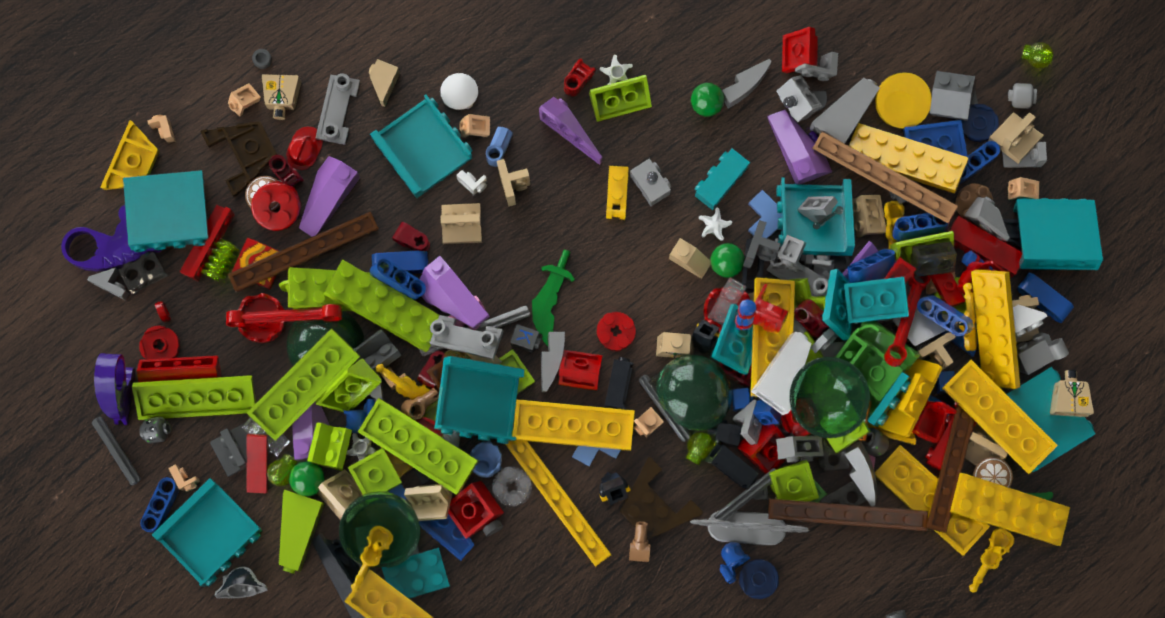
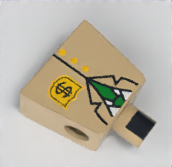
(280, 93)
(674, 345)
(1071, 397)

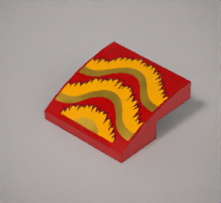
(253, 252)

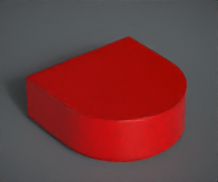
(162, 311)

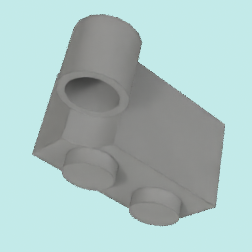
(1039, 352)

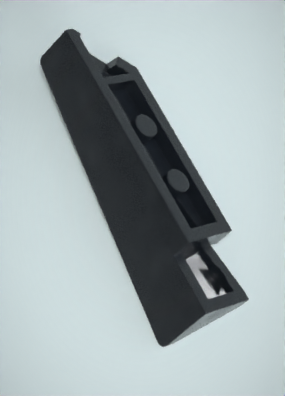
(339, 566)

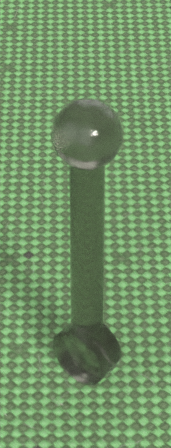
(838, 210)

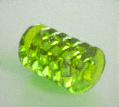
(220, 260)

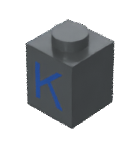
(525, 338)

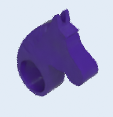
(111, 251)
(114, 386)

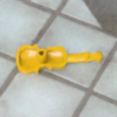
(893, 211)
(971, 338)
(404, 384)
(379, 540)
(1000, 543)

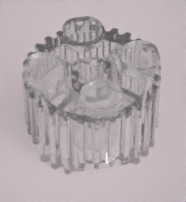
(509, 476)

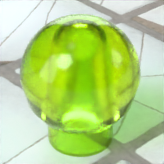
(1038, 55)
(699, 447)
(279, 470)

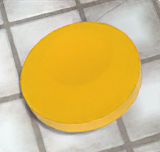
(903, 100)

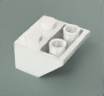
(1026, 319)

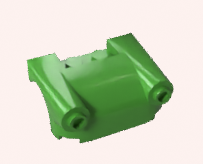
(866, 352)

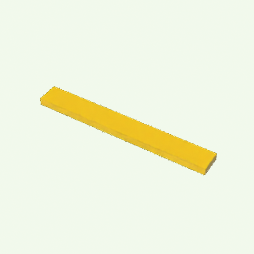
(559, 501)

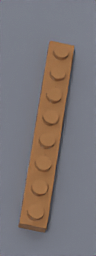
(885, 177)

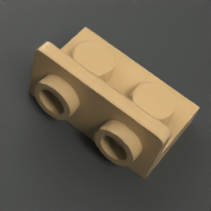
(868, 215)

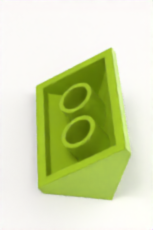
(620, 98)
(904, 248)
(350, 388)

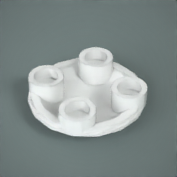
(459, 91)

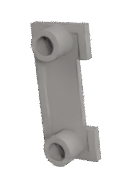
(335, 108)
(814, 279)
(465, 339)

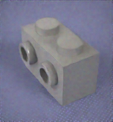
(799, 447)

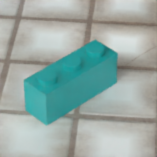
(721, 178)

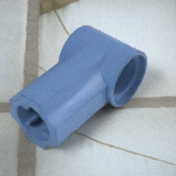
(498, 145)

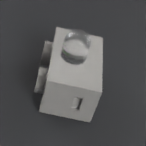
(798, 98)
(650, 182)

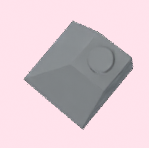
(987, 217)

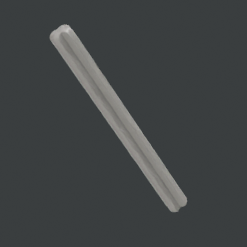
(495, 322)

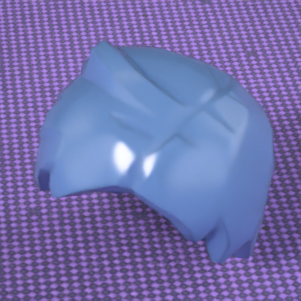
(489, 459)

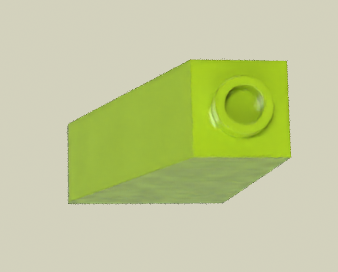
(298, 527)

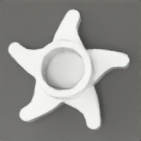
(616, 71)
(714, 224)
(360, 447)

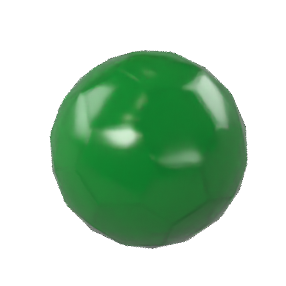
(707, 99)
(727, 260)
(306, 478)

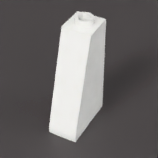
(776, 380)

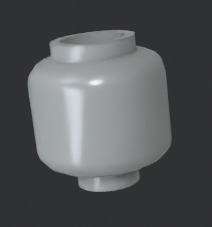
(1022, 95)

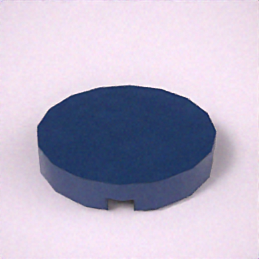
(981, 123)
(758, 579)

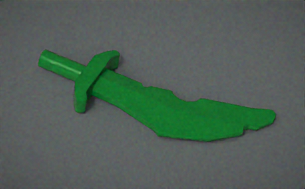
(547, 296)

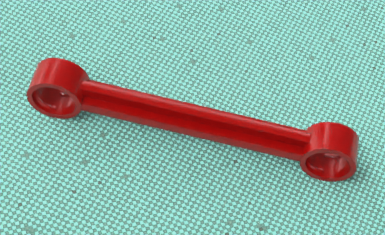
(240, 318)
(905, 323)

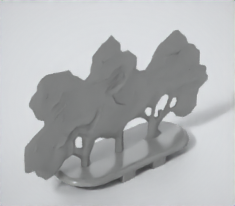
(748, 528)

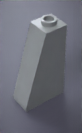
(847, 111)

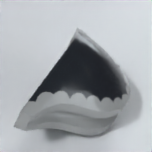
(240, 584)

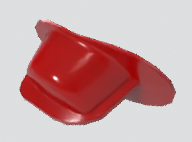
(303, 148)

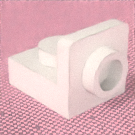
(469, 183)

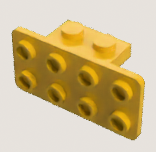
(905, 415)

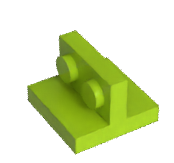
(329, 446)
(375, 473)
(794, 482)

